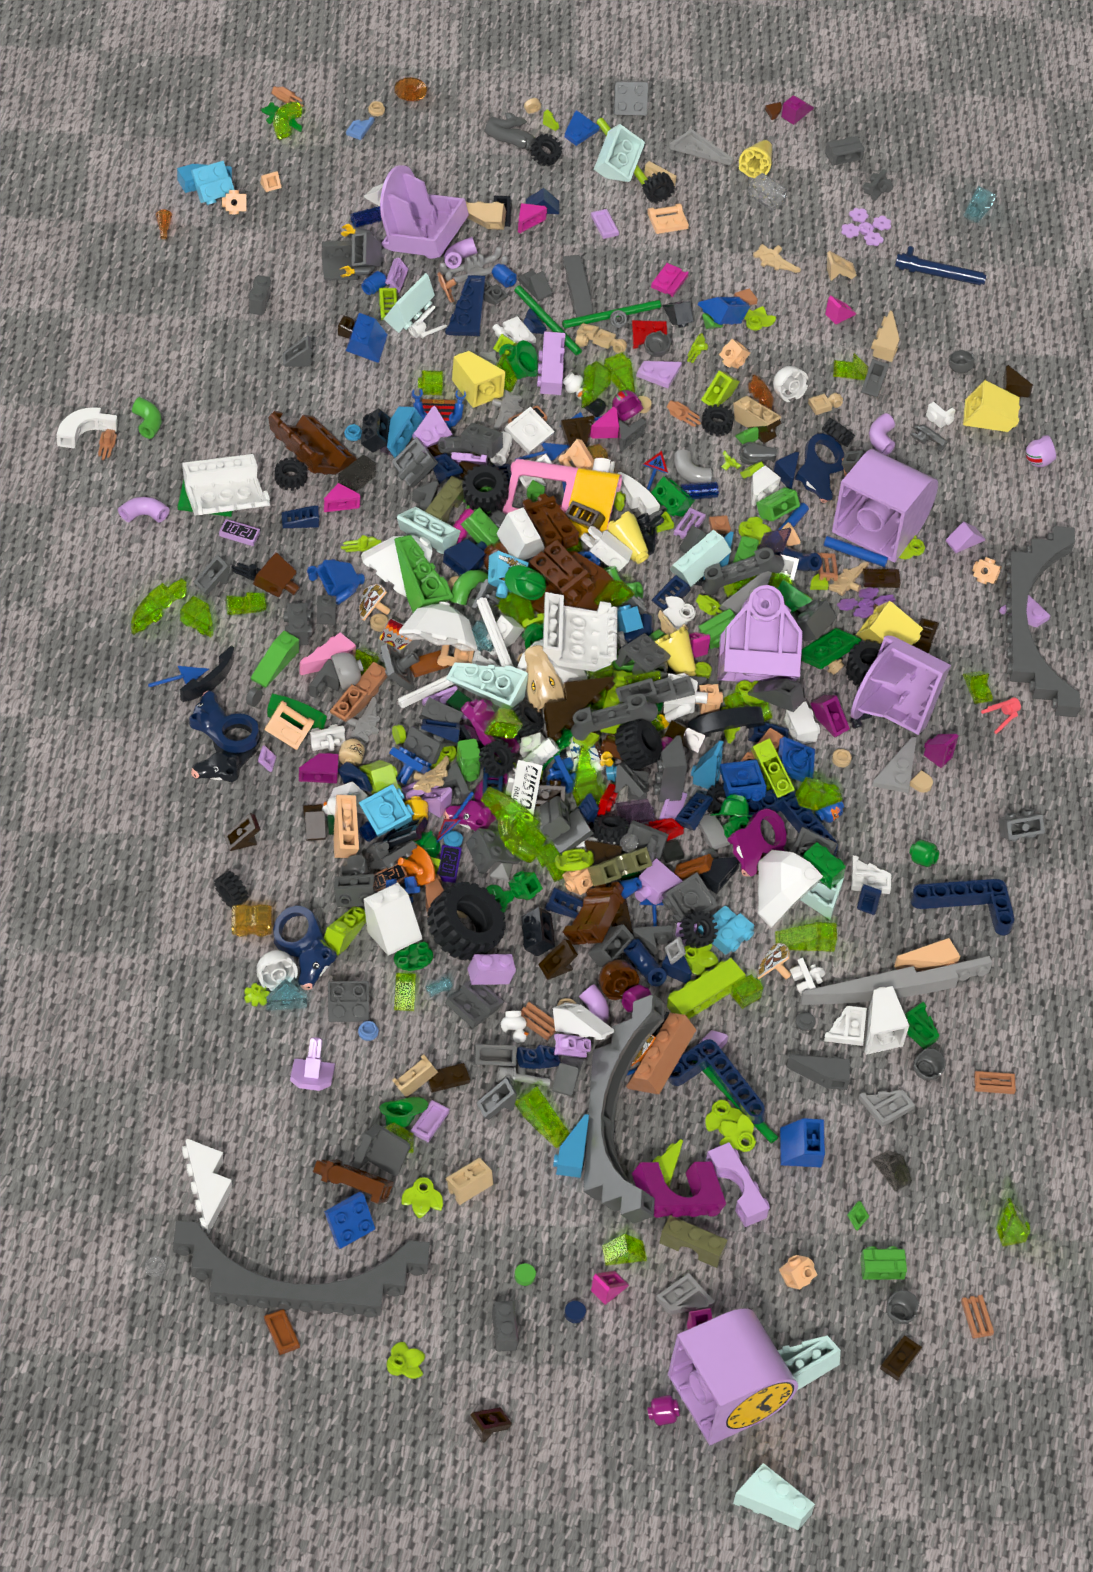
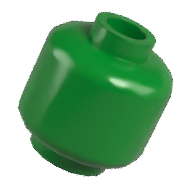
(924, 853)

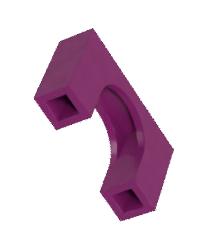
(705, 1188)

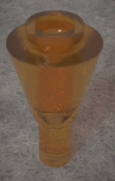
(163, 218)

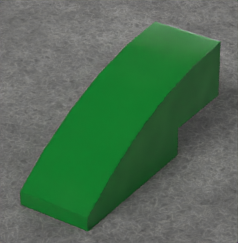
(303, 709)

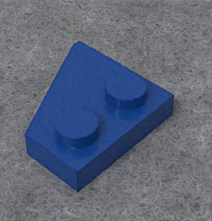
(580, 128)

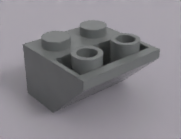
(814, 619)

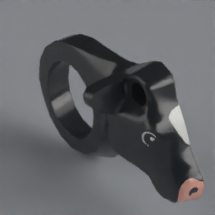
(224, 764)

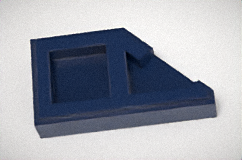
(533, 323)

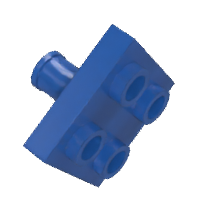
(796, 759)
(410, 764)
(349, 1220)

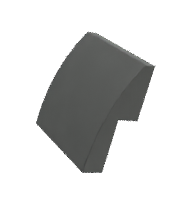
(578, 832)
(474, 1003)

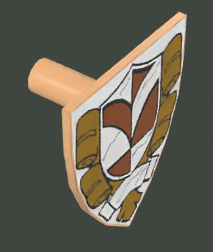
(371, 599)
(774, 960)

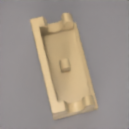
(415, 1077)
(470, 1181)

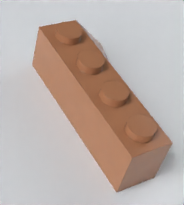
(663, 1054)

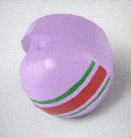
(1041, 452)

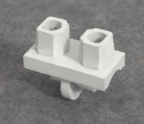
(327, 738)
(801, 971)

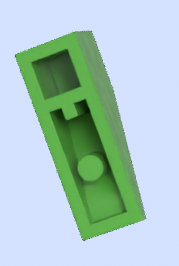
(277, 657)

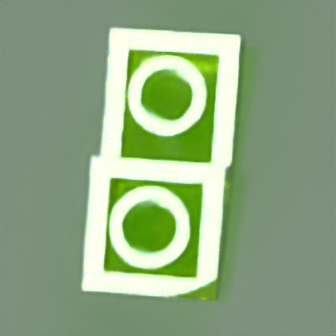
(243, 605)
(546, 858)

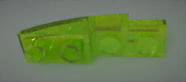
(152, 606)
(503, 805)

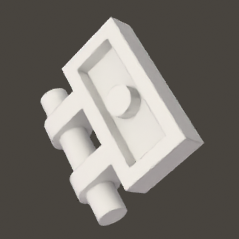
(516, 330)

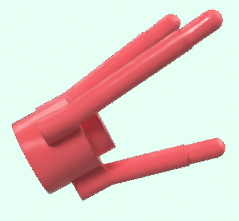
(1008, 707)

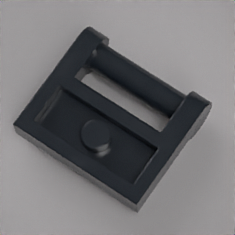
(406, 833)

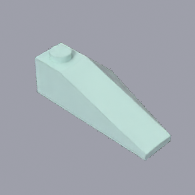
(500, 685)

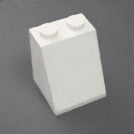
(520, 535)
(391, 919)
(885, 1022)

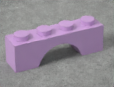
(727, 1164)

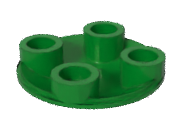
(413, 957)

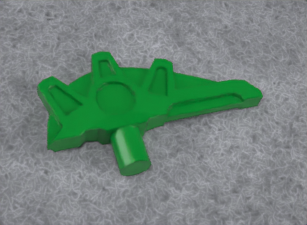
(271, 109)
(562, 743)

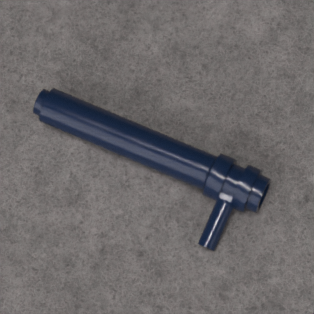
(913, 263)

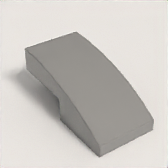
(713, 832)

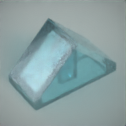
(286, 997)

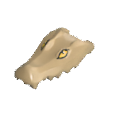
(543, 682)

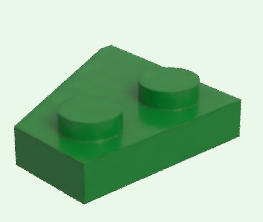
(793, 596)
(921, 1026)

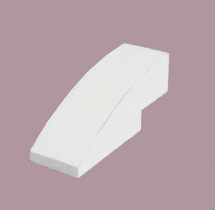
(638, 496)

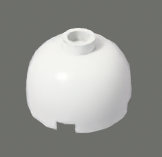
(790, 379)
(274, 968)

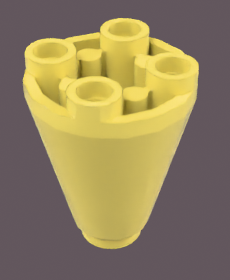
(756, 159)
(628, 532)
(680, 649)

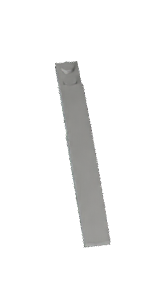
(904, 981)

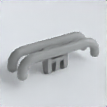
(473, 266)

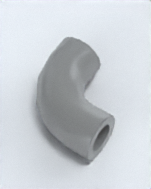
(688, 470)

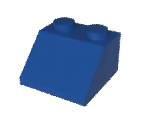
(367, 338)

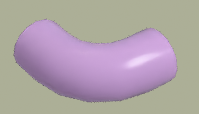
(459, 251)
(878, 432)
(143, 506)
(596, 1002)

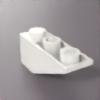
(578, 1020)

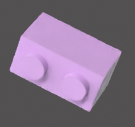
(491, 969)

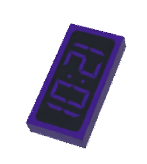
(449, 863)

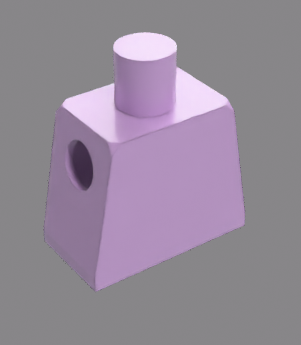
(655, 882)

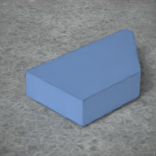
(359, 128)

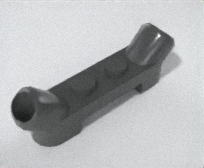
(719, 576)
(635, 708)

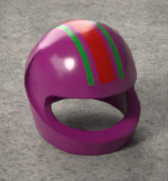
(627, 404)

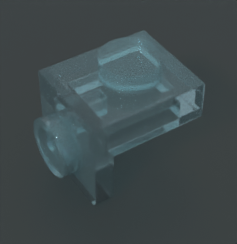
(480, 633)

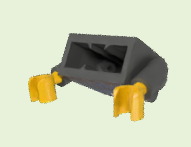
(365, 251)

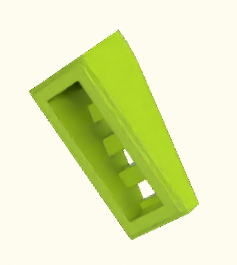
(386, 293)

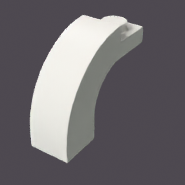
(83, 421)

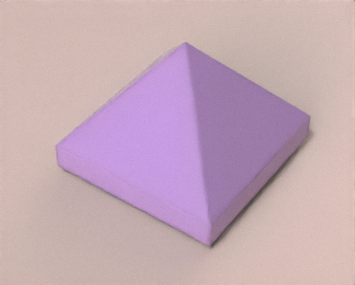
(266, 758)

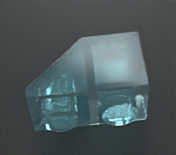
(979, 204)

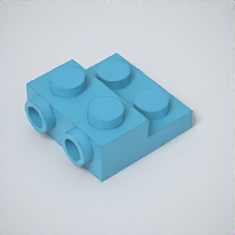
(212, 182)
(386, 810)
(731, 930)

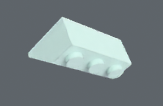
(619, 154)
(411, 304)
(424, 525)
(702, 555)

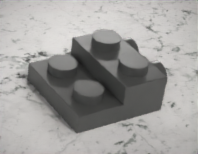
(688, 898)

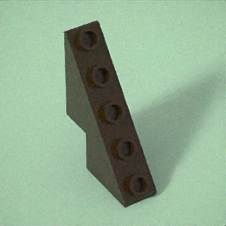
(577, 696)

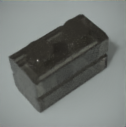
(358, 473)

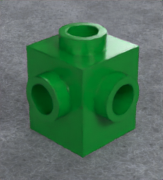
(735, 823)
(525, 885)

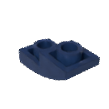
(537, 1058)

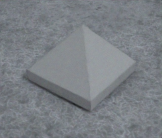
(501, 870)
(675, 950)

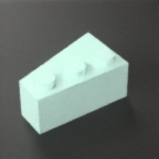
(823, 899)
(811, 1359)
(774, 1497)

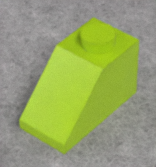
(720, 389)

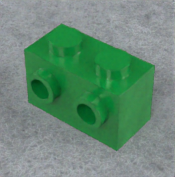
(672, 497)
(828, 866)

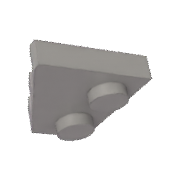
(887, 1105)
(684, 1296)

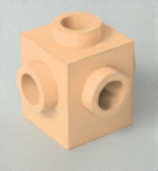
(241, 202)
(734, 354)
(993, 570)
(714, 699)
(578, 881)
(798, 1271)

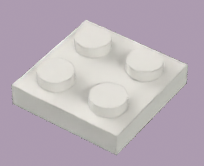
(529, 430)

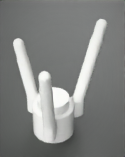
(418, 327)

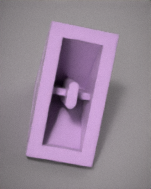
(964, 537)
(438, 800)

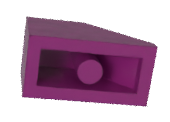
(795, 109)
(830, 714)
(941, 748)
(320, 769)

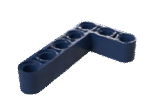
(795, 814)
(969, 893)
(723, 1076)

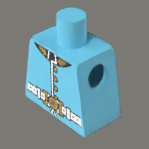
(498, 566)

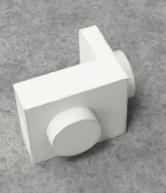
(939, 416)
(530, 742)

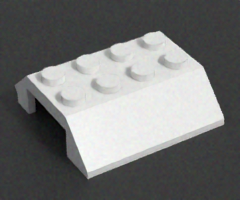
(223, 485)
(579, 636)

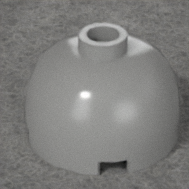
(347, 669)

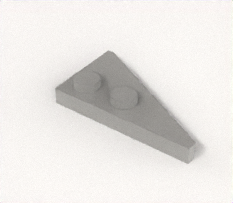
(696, 145)
(738, 599)
(898, 771)

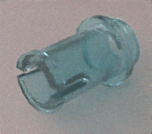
(439, 986)

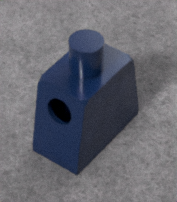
(465, 556)

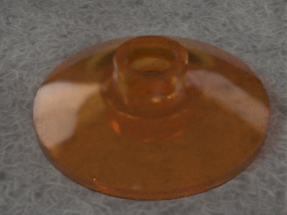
(410, 89)

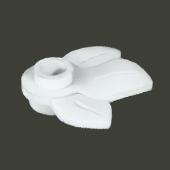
(675, 611)

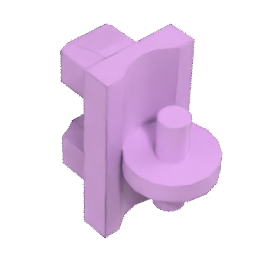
(572, 1045)

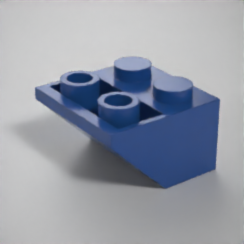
(725, 309)
(802, 1143)

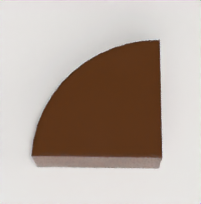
(773, 110)

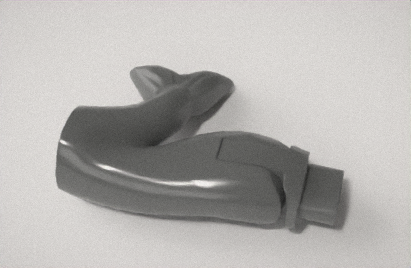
(500, 130)

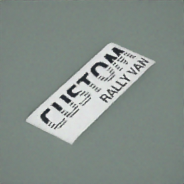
(526, 784)

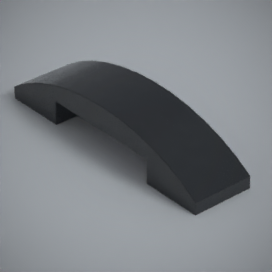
(195, 689)
(728, 719)

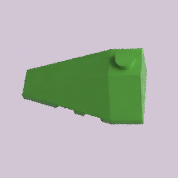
(420, 579)

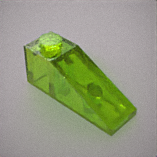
(621, 371)
(809, 937)
(542, 1116)
(1012, 1225)

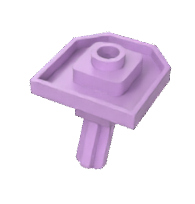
(312, 1073)

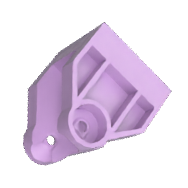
(761, 641)

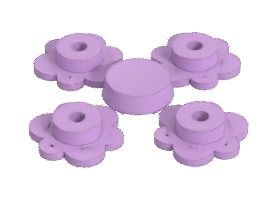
(866, 228)

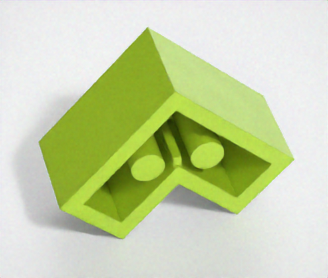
(380, 775)

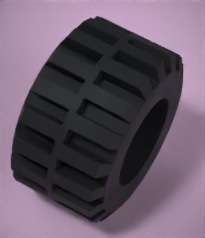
(481, 477)
(858, 655)
(638, 743)

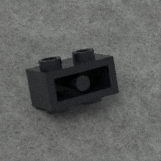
(375, 430)
(538, 931)

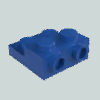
(743, 779)

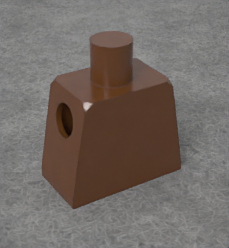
(277, 577)

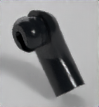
(856, 723)

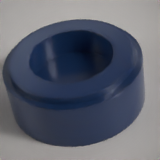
(575, 1312)

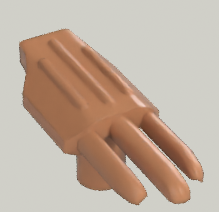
(285, 95)
(447, 286)
(682, 412)
(107, 441)

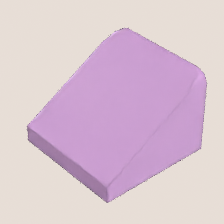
(719, 1038)

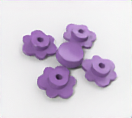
(866, 606)

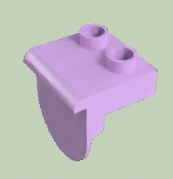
(415, 219)
(901, 685)

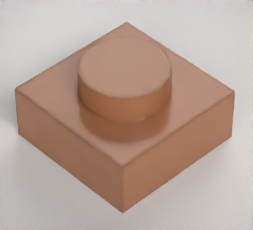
(719, 524)

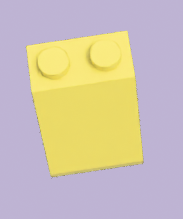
(477, 378)
(991, 408)
(889, 621)

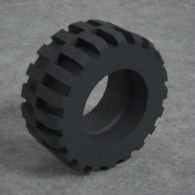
(479, 907)

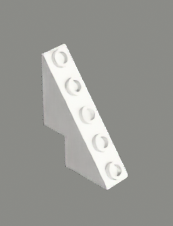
(210, 1187)

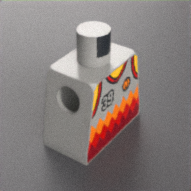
(398, 642)

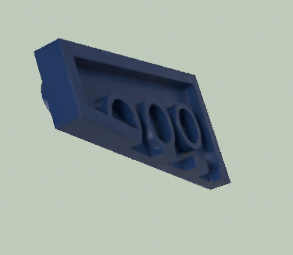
(469, 308)

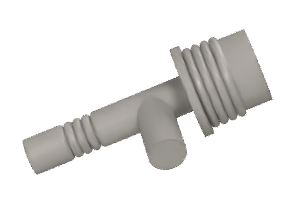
(520, 1076)

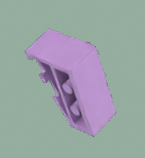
(552, 363)

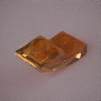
(761, 392)

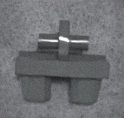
(878, 185)
(486, 591)

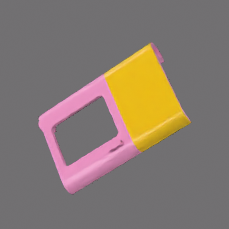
(583, 486)

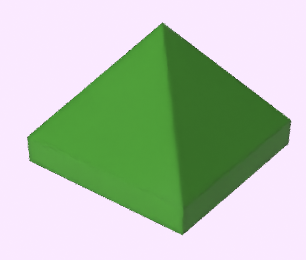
(709, 322)
(858, 1215)

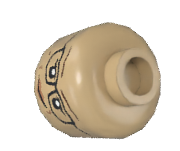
(352, 752)

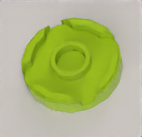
(574, 860)

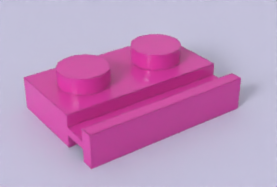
(669, 279)

